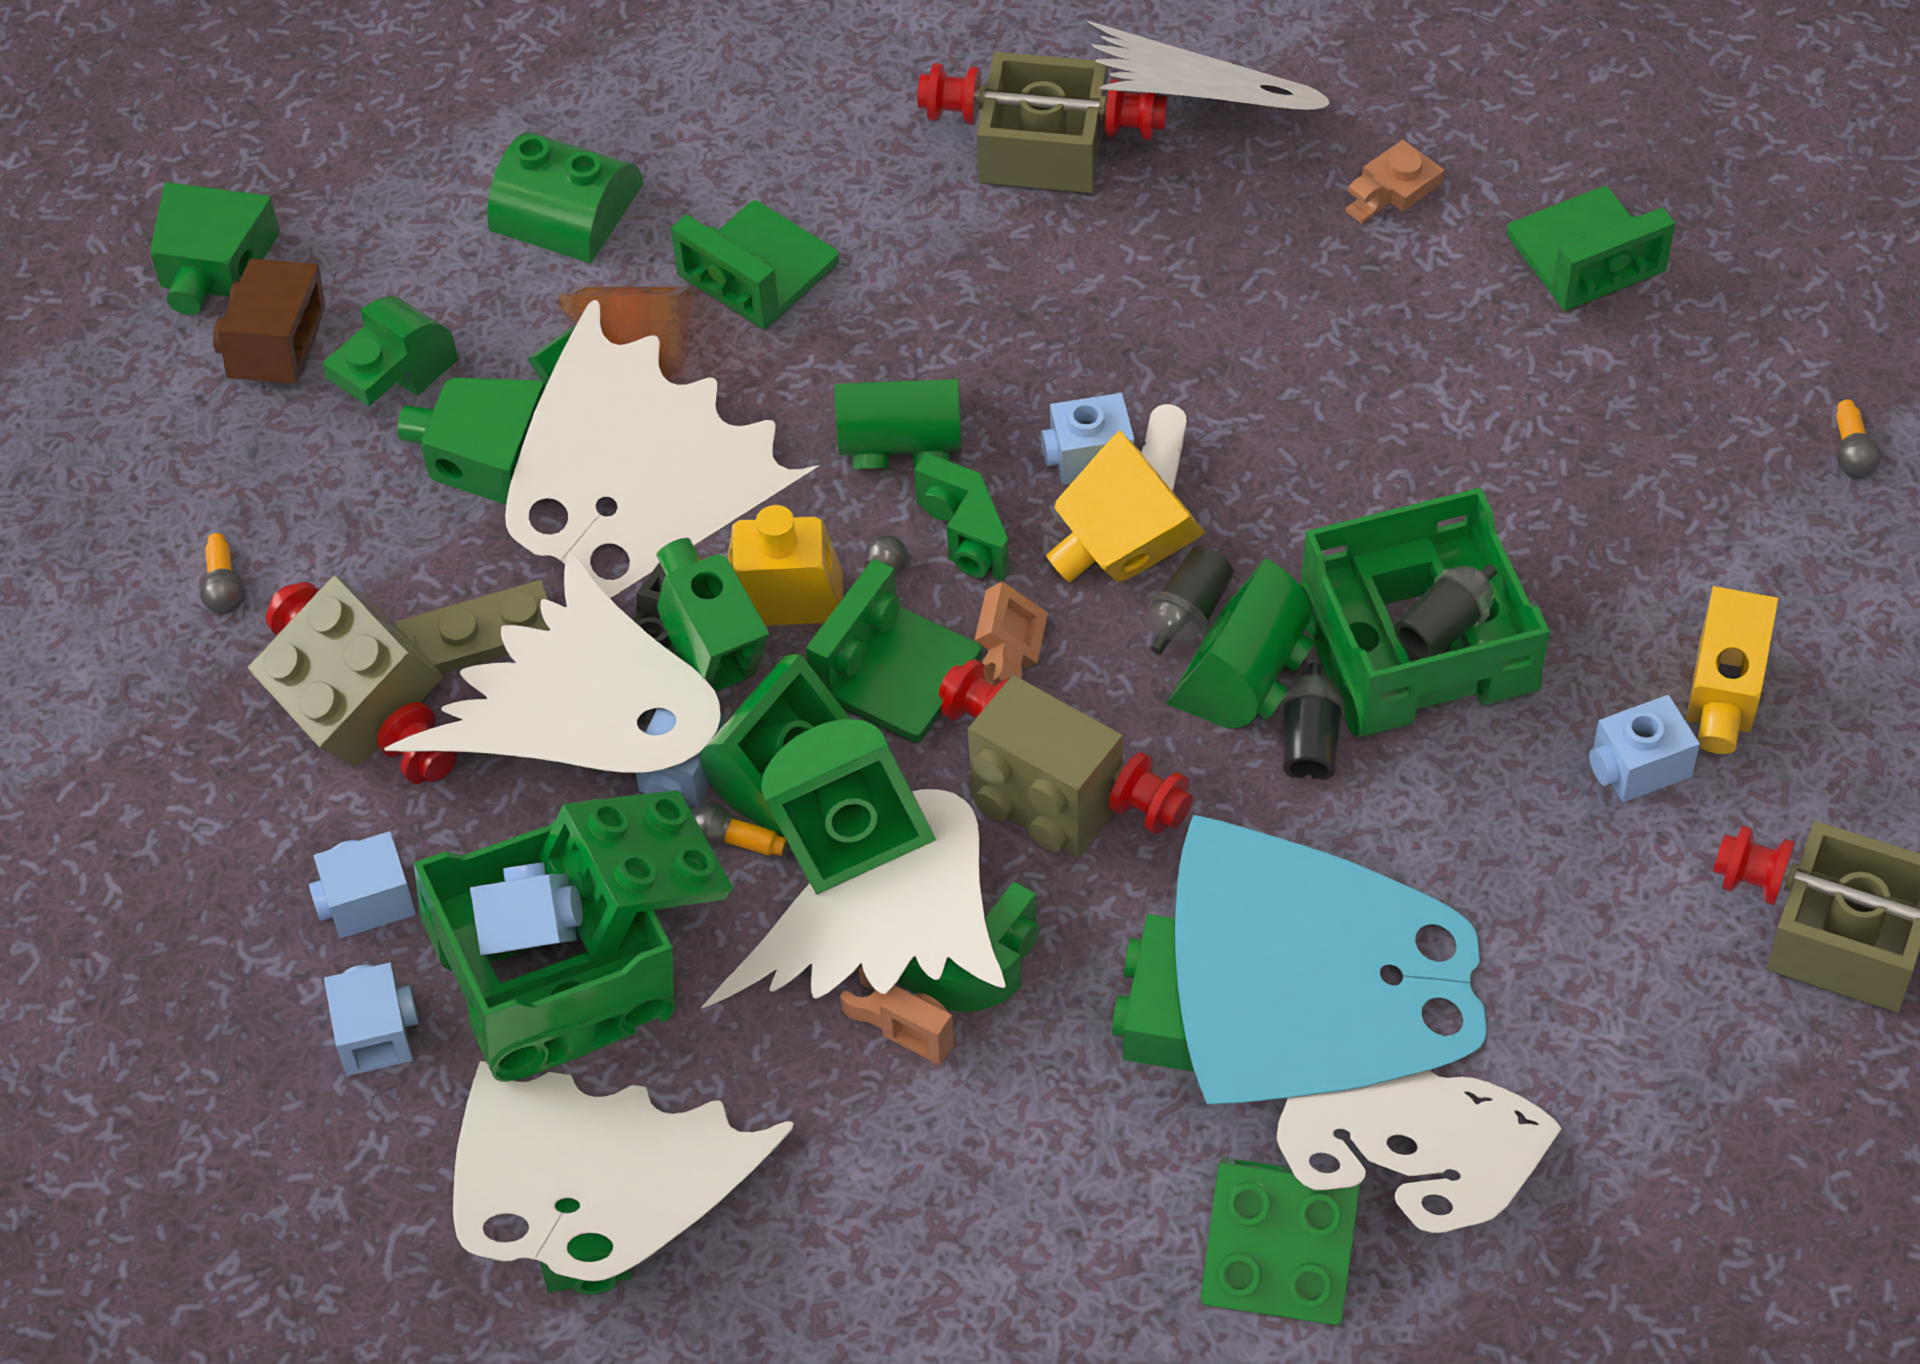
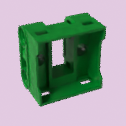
(1397, 559)
(556, 1009)

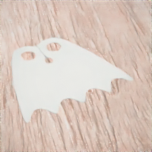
(647, 443)
(625, 1162)

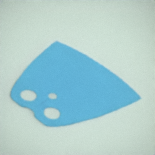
(1287, 963)

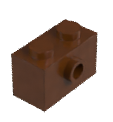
(270, 321)

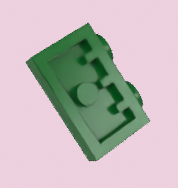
(1592, 246)
(752, 262)
(885, 657)
(630, 860)
(1278, 1243)

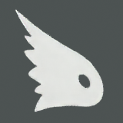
(1187, 73)
(580, 692)
(903, 909)

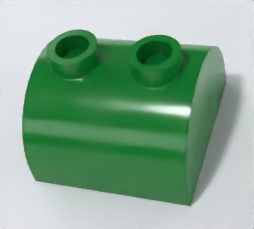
(559, 195)
(897, 420)
(1246, 650)
(776, 712)
(843, 802)

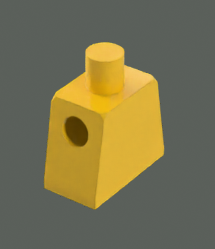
(1120, 516)
(787, 566)
(1735, 634)

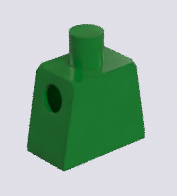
(207, 241)
(474, 432)
(709, 615)

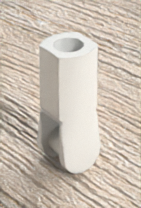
(1165, 441)

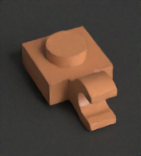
(1395, 177)
(1010, 631)
(905, 1018)

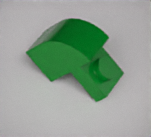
(391, 348)
(1012, 934)

